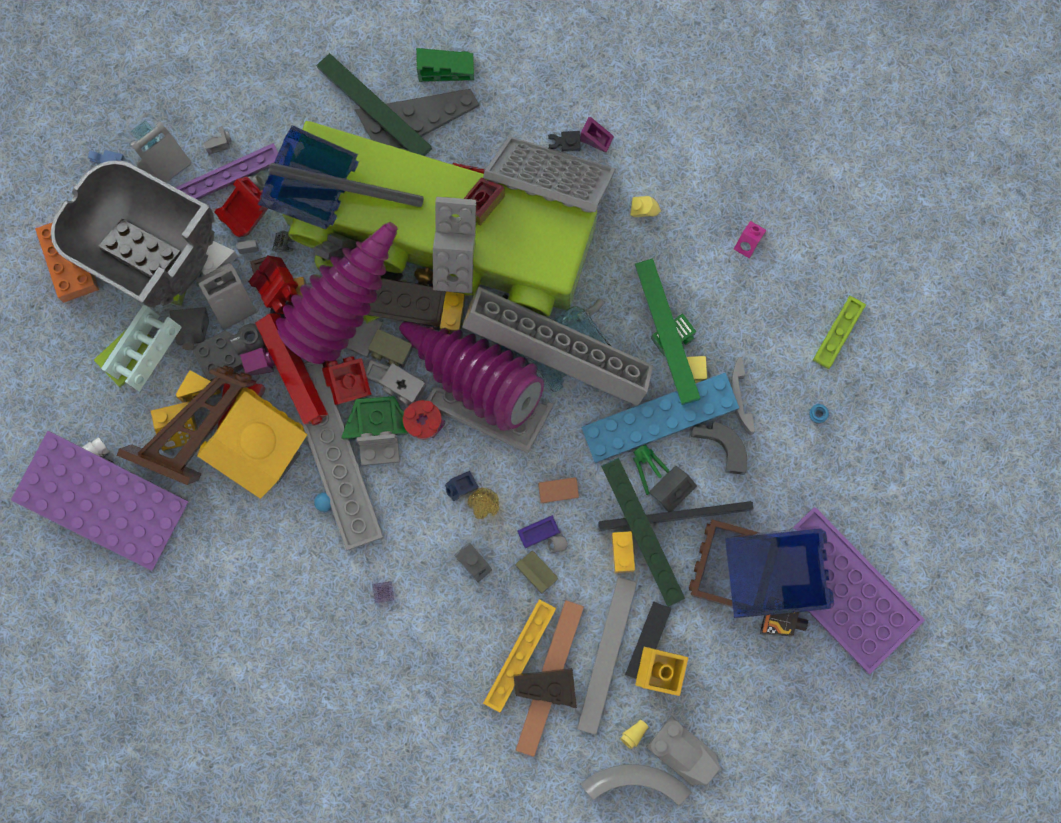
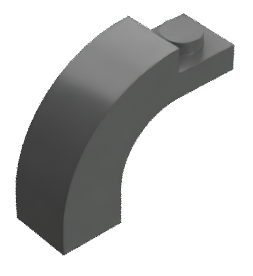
(334, 246)
(730, 441)

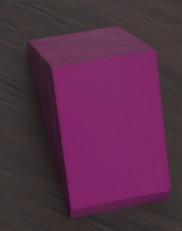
(596, 135)

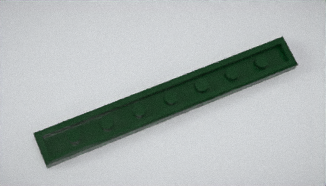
(373, 106)

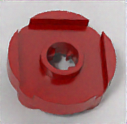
(412, 414)

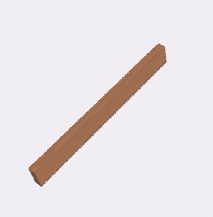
(555, 660)

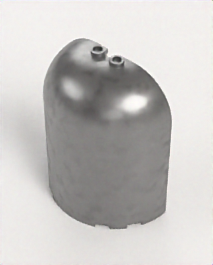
(125, 192)

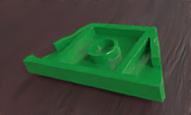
(374, 417)

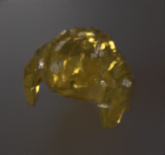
(484, 502)

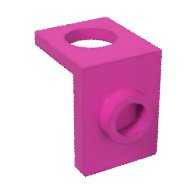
(752, 234)

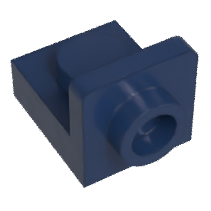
(461, 485)

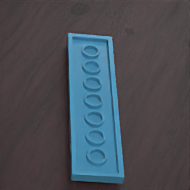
(658, 419)

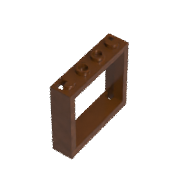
(700, 565)

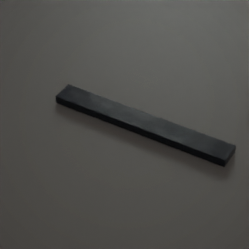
(681, 515)

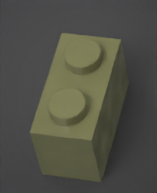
(390, 348)

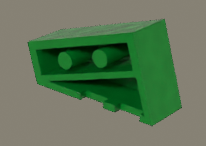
(444, 65)

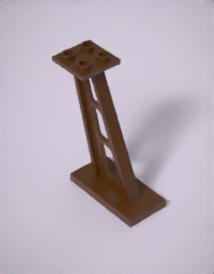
(176, 467)

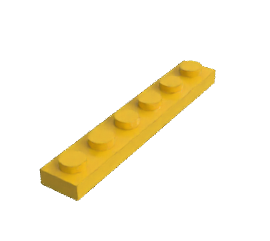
(519, 655)

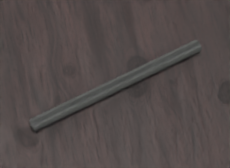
(346, 185)

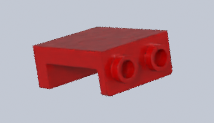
(241, 208)

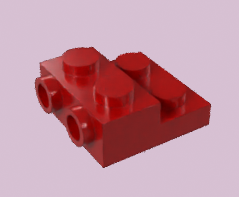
(346, 380)

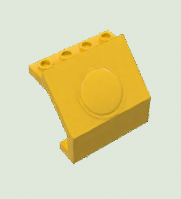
(253, 443)

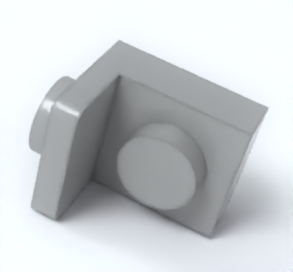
(217, 144)

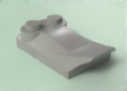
(684, 753)

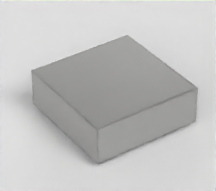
(247, 246)

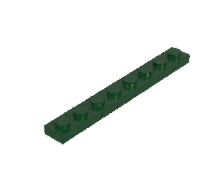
(643, 532)

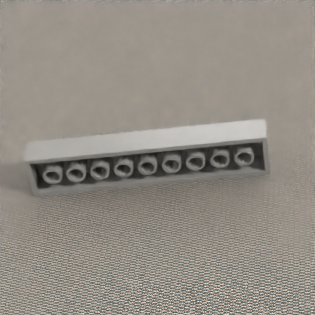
(558, 346)

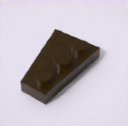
(548, 686)

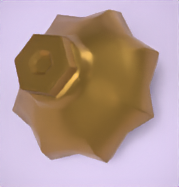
(424, 276)

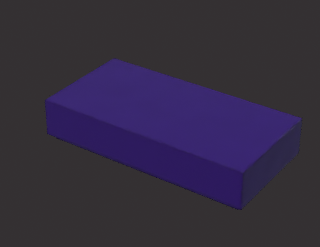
(538, 531)

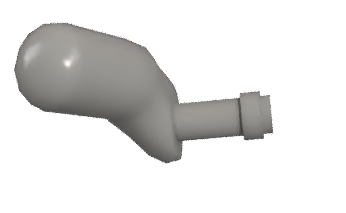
(596, 307)

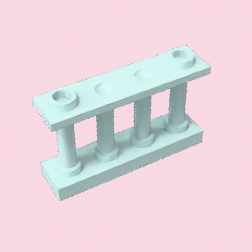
(131, 341)

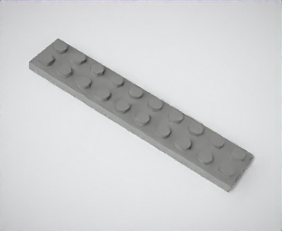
(340, 471)

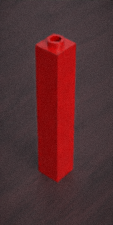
(292, 372)

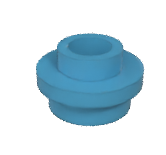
(819, 407)

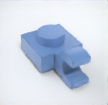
(107, 156)

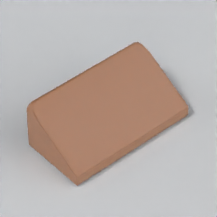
(558, 490)

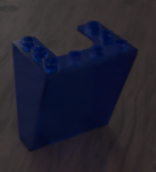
(778, 572)

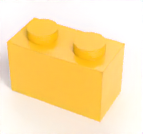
(452, 311)
(623, 552)

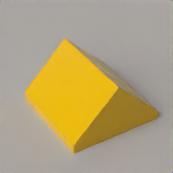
(192, 386)

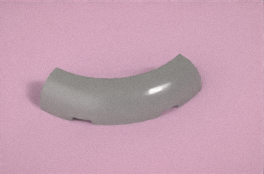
(636, 775)

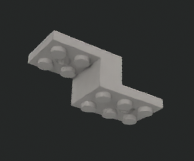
(454, 244)

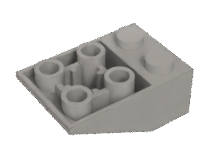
(226, 295)

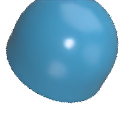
(322, 502)

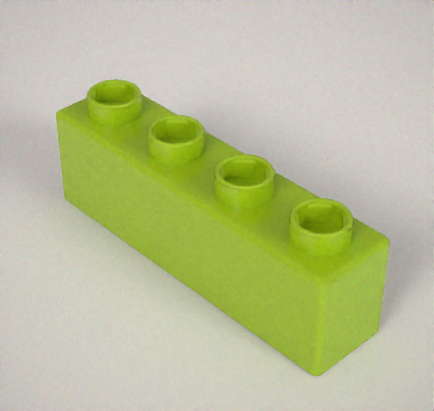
(521, 248)

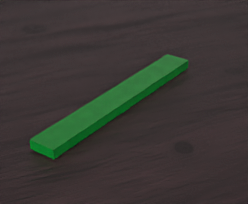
(667, 331)

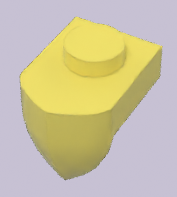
(644, 206)

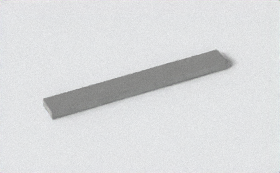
(606, 655)

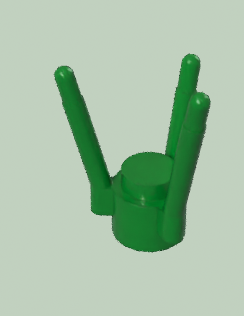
(645, 455)

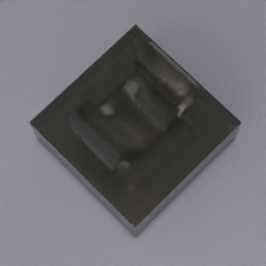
(281, 242)

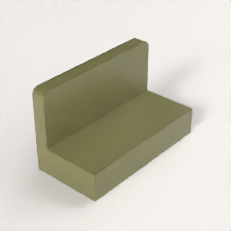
(536, 572)

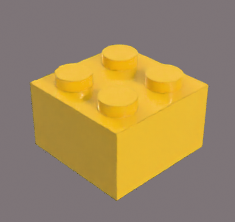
(661, 671)

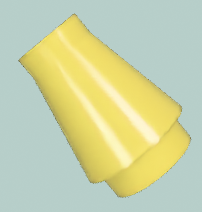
(634, 734)

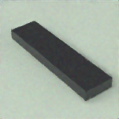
(649, 636)

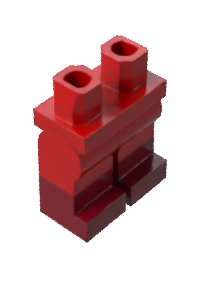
(274, 283)

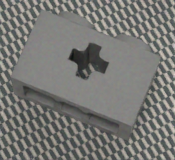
(397, 376)

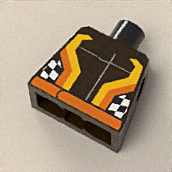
(783, 624)

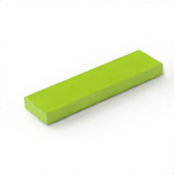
(839, 332)

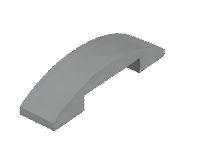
(745, 419)

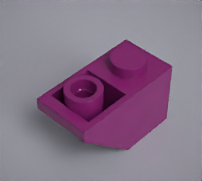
(257, 362)

